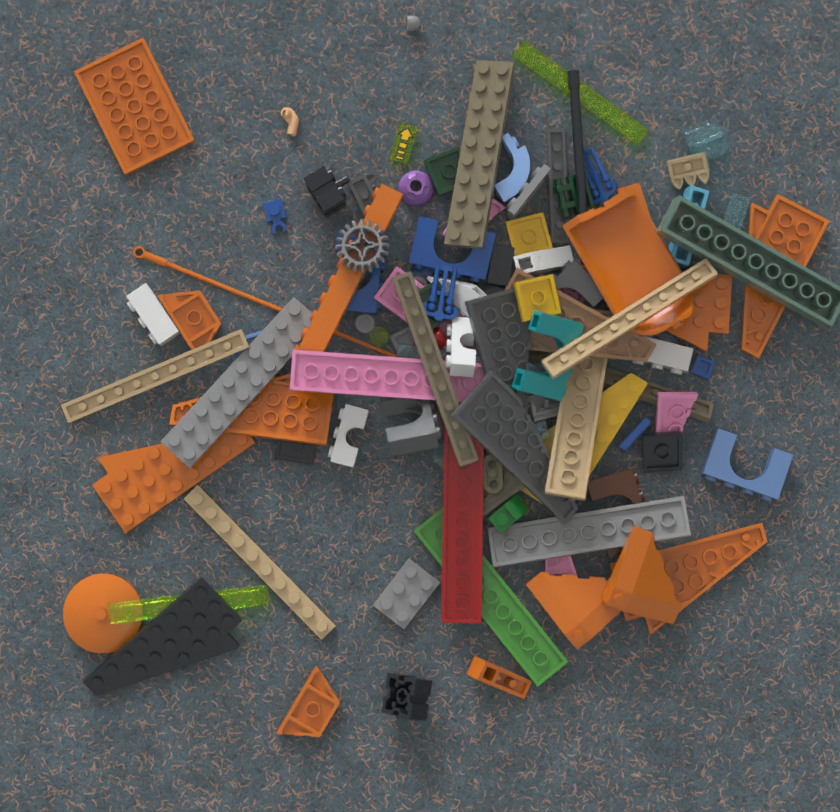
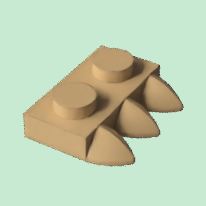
(688, 168)

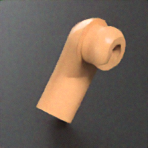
(292, 119)

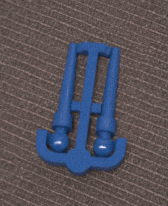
(610, 185)
(439, 315)

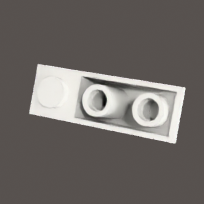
(543, 260)
(463, 292)

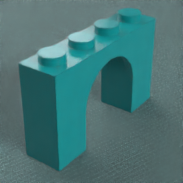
(563, 332)

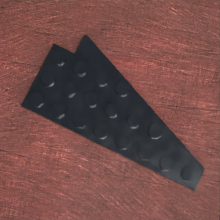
(180, 635)

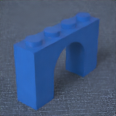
(424, 253)
(363, 299)

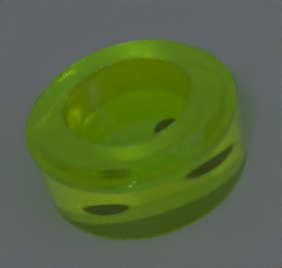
(379, 336)

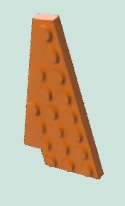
(791, 232)
(709, 314)
(278, 414)
(152, 477)
(704, 562)

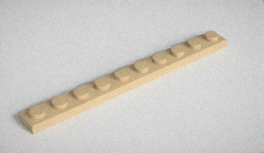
(629, 318)
(155, 376)
(259, 562)

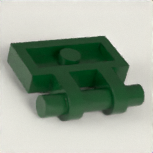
(571, 187)

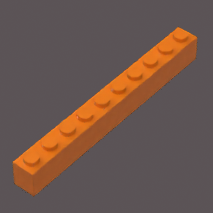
(346, 282)

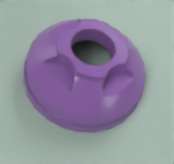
(416, 198)

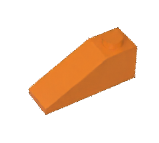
(499, 677)

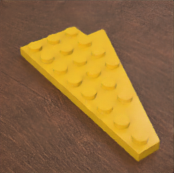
(614, 409)

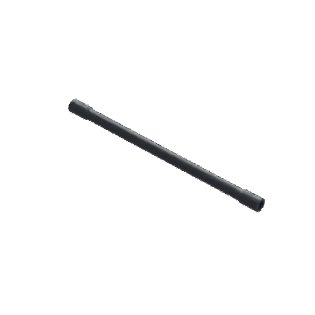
(574, 86)

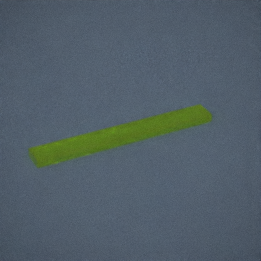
(589, 98)
(149, 608)

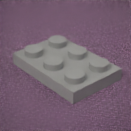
(527, 191)
(406, 593)

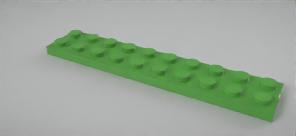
(504, 613)

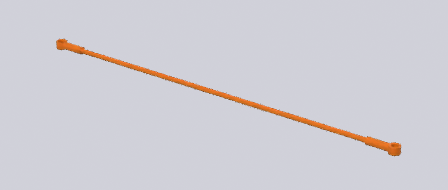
(164, 262)

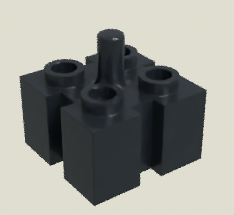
(326, 190)
(407, 696)

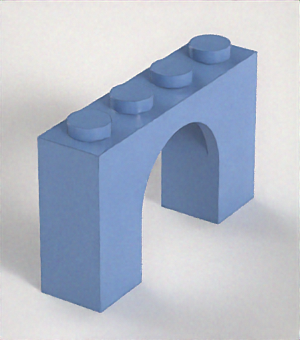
(718, 467)

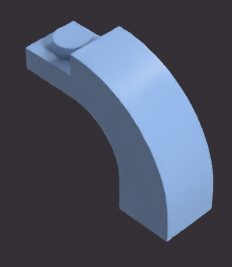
(512, 184)

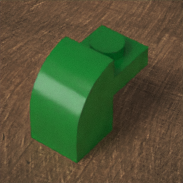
(509, 513)

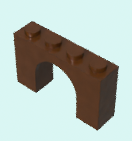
(620, 484)

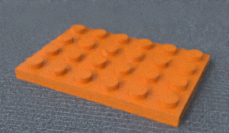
(134, 106)

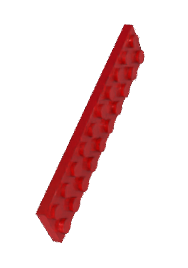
(462, 537)

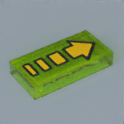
(403, 144)

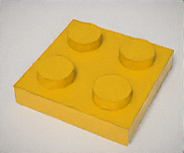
(528, 234)
(537, 295)

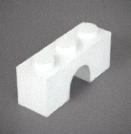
(461, 360)
(351, 418)

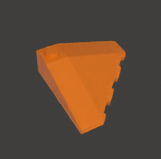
(640, 581)
(573, 604)

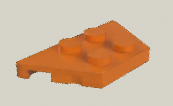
(192, 316)
(311, 708)

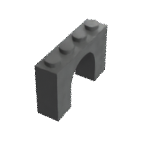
(577, 278)
(414, 436)

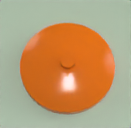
(88, 613)

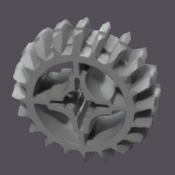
(353, 246)

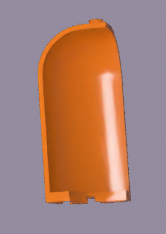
(627, 258)

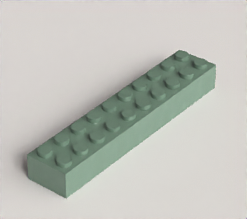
(751, 261)

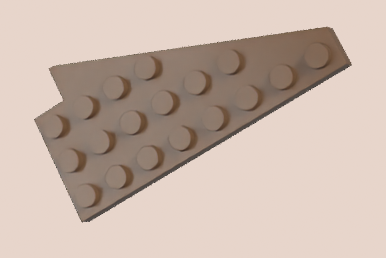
(627, 347)

